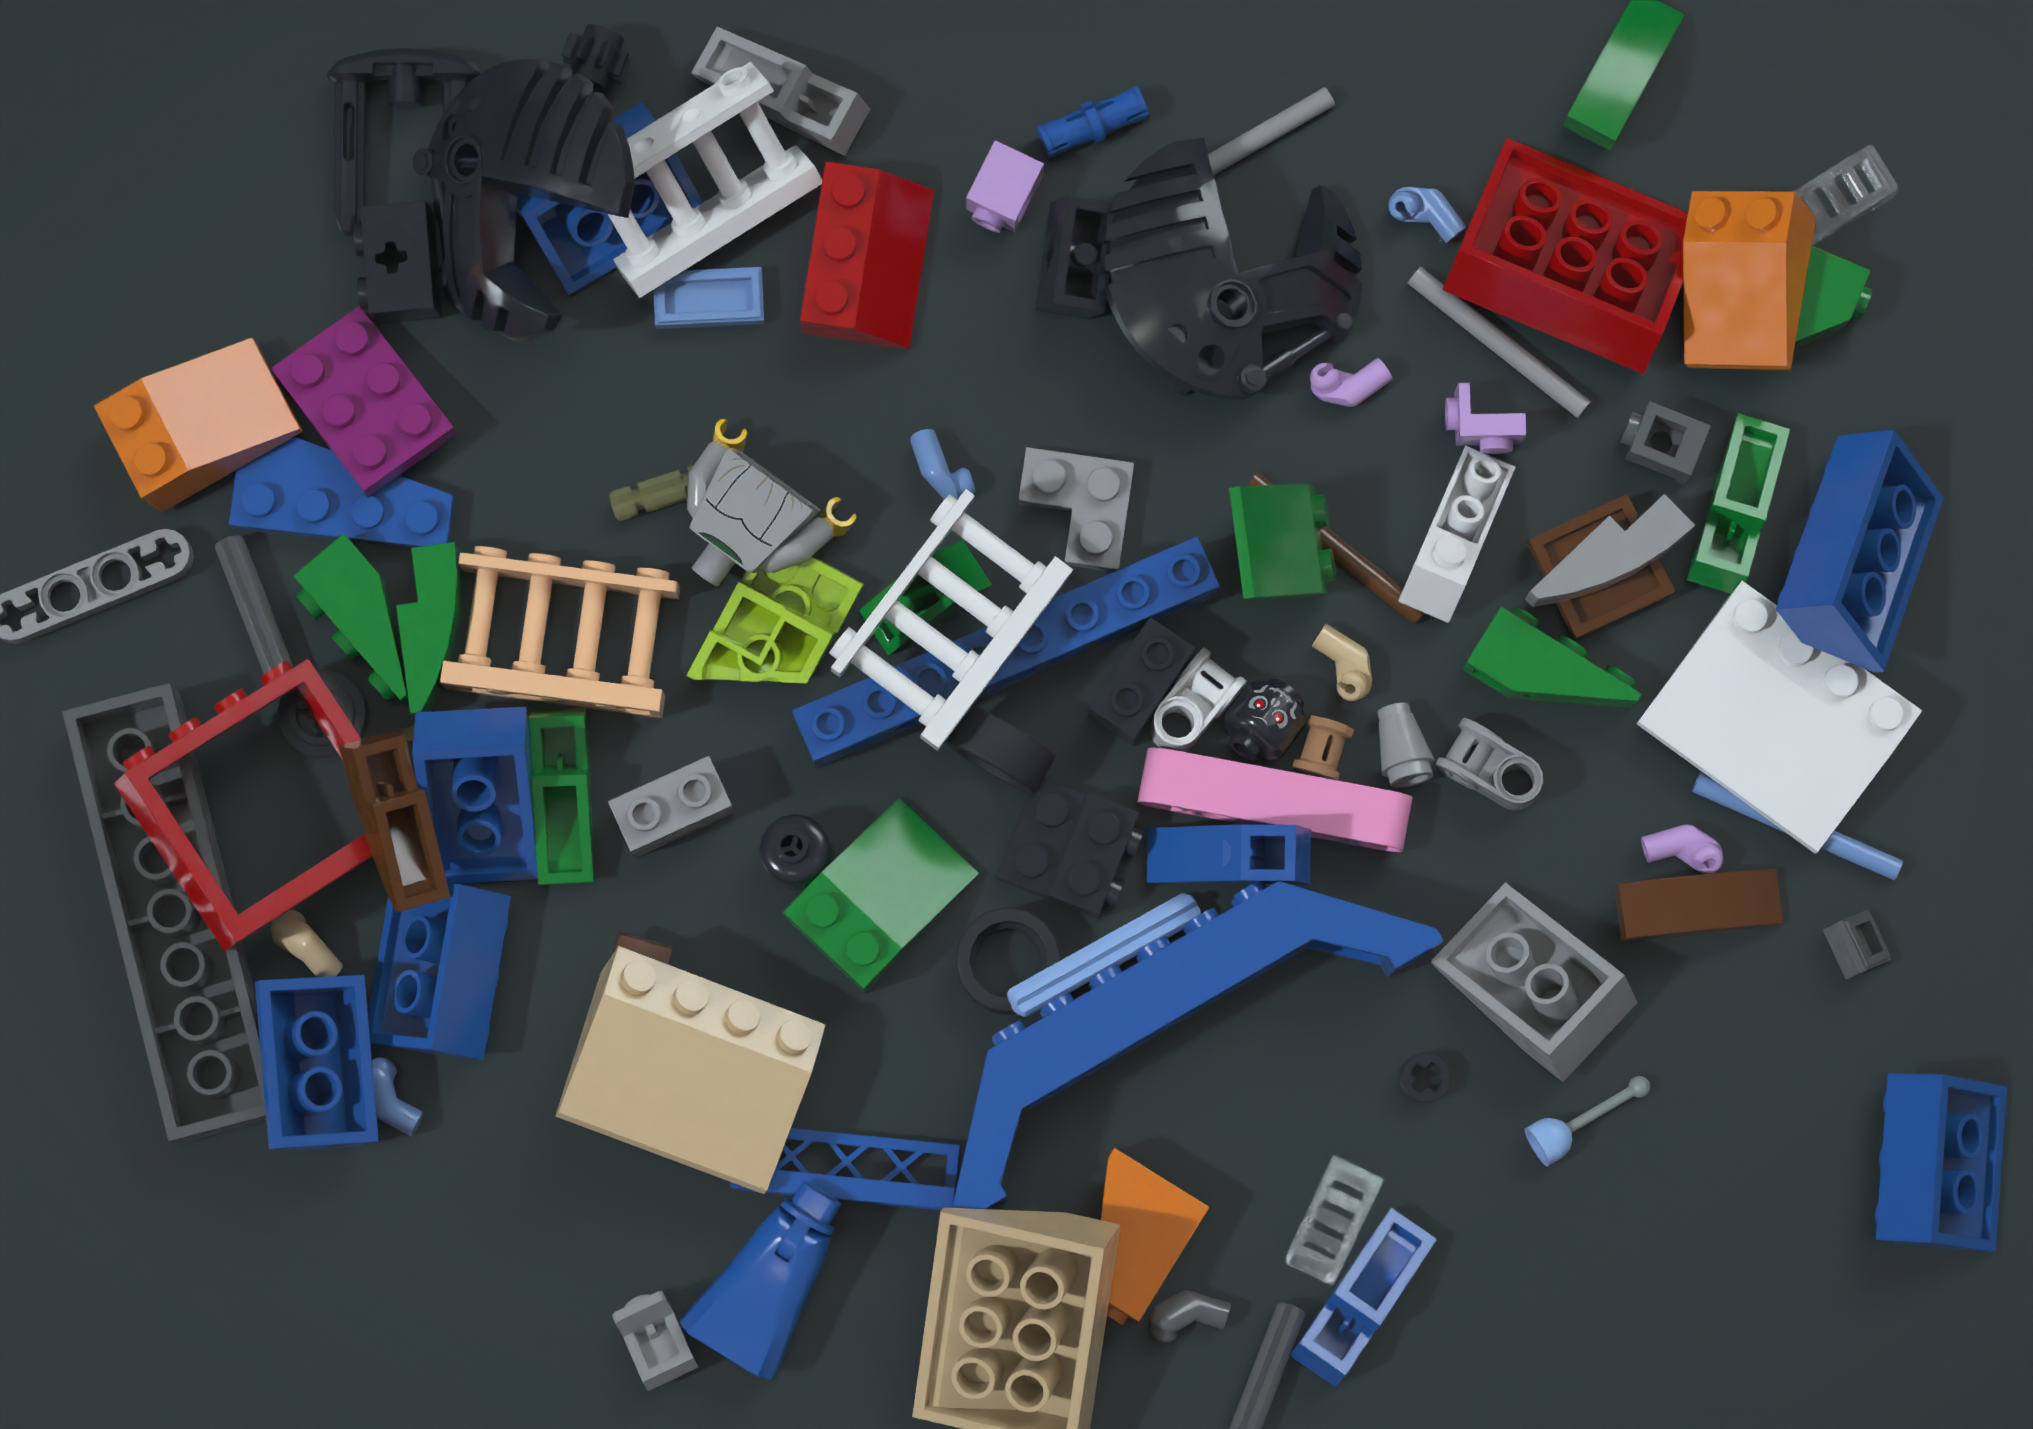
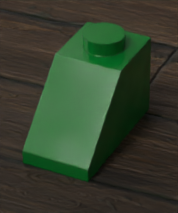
(1831, 296)
(926, 599)

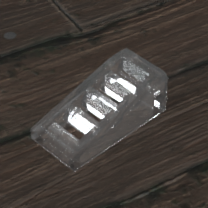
(1877, 174)
(1317, 1263)

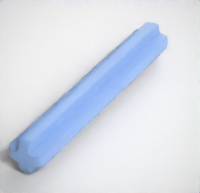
(1105, 952)

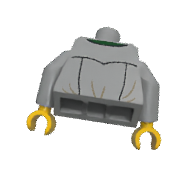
(751, 513)

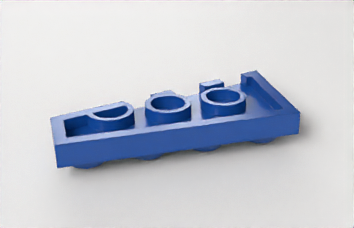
(311, 494)

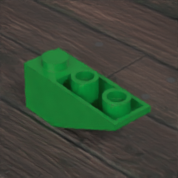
(358, 603)
(1533, 666)

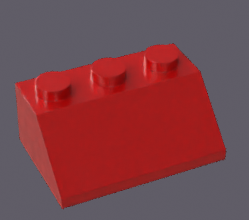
(866, 257)

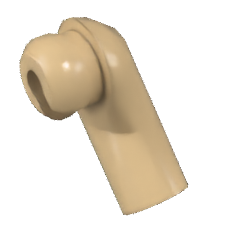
(1351, 663)
(300, 940)

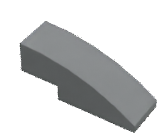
(800, 98)
(1613, 554)

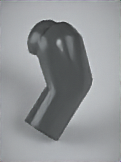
(1182, 1310)

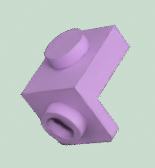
(1491, 431)

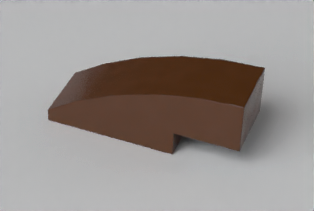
(395, 819)
(1697, 904)

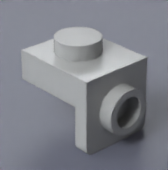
(654, 1339)

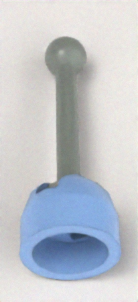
(1553, 1137)

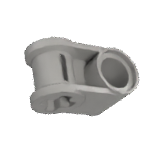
(1488, 765)

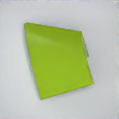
(778, 624)

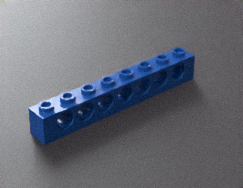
(1063, 631)

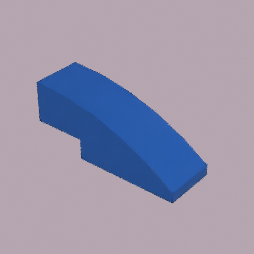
(1363, 1297)

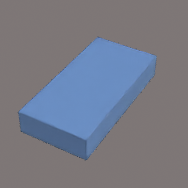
(710, 298)

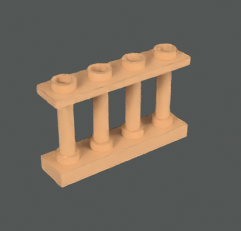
(528, 676)

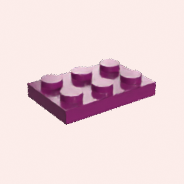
(363, 401)

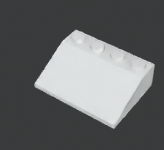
(1778, 719)

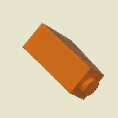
(1153, 1231)

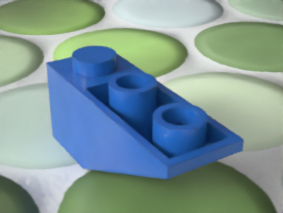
(1229, 854)

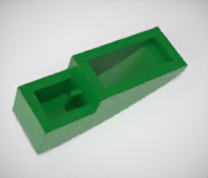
(1623, 71)
(1738, 504)
(432, 623)
(562, 795)

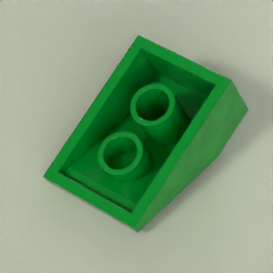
(1281, 541)
(880, 895)

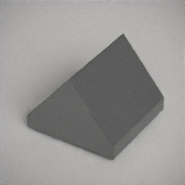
(1857, 944)

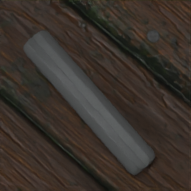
(252, 602)
(1268, 1367)

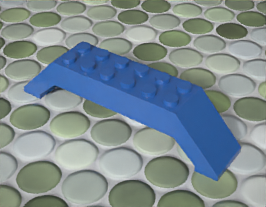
(1157, 994)

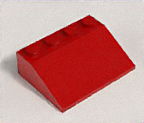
(1572, 256)

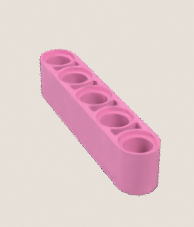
(1274, 797)

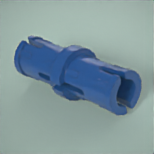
(1093, 122)

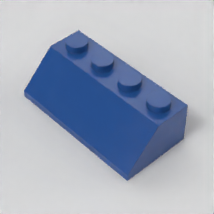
(1861, 549)

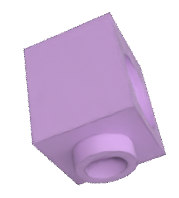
(1003, 188)

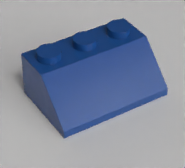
(584, 241)
(439, 974)
(316, 1063)
(1941, 1162)

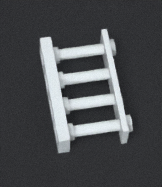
(739, 202)
(970, 668)

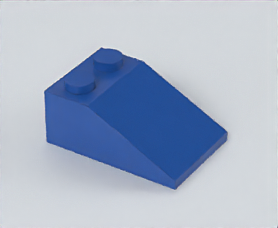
(478, 791)

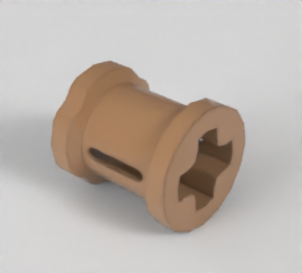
(1322, 748)

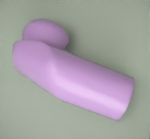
(1347, 388)
(1687, 844)

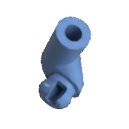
(1427, 206)
(934, 466)
(388, 1106)

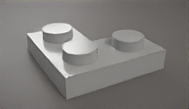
(1095, 494)

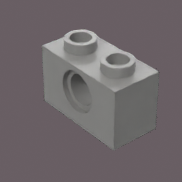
(671, 807)

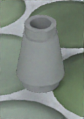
(1403, 747)

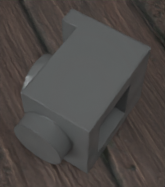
(1684, 436)

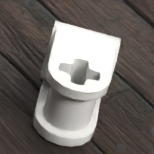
(1198, 694)

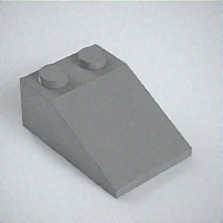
(1536, 981)

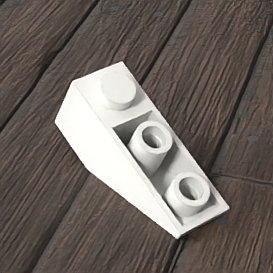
(1457, 534)

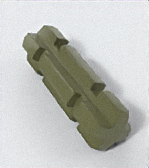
(650, 494)

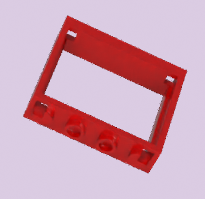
(174, 845)

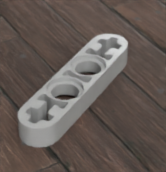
(93, 594)

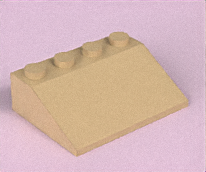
(690, 1069)
(1015, 1319)

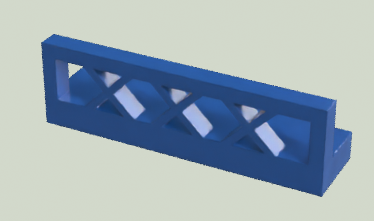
(867, 1190)

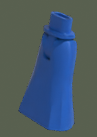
(762, 1291)

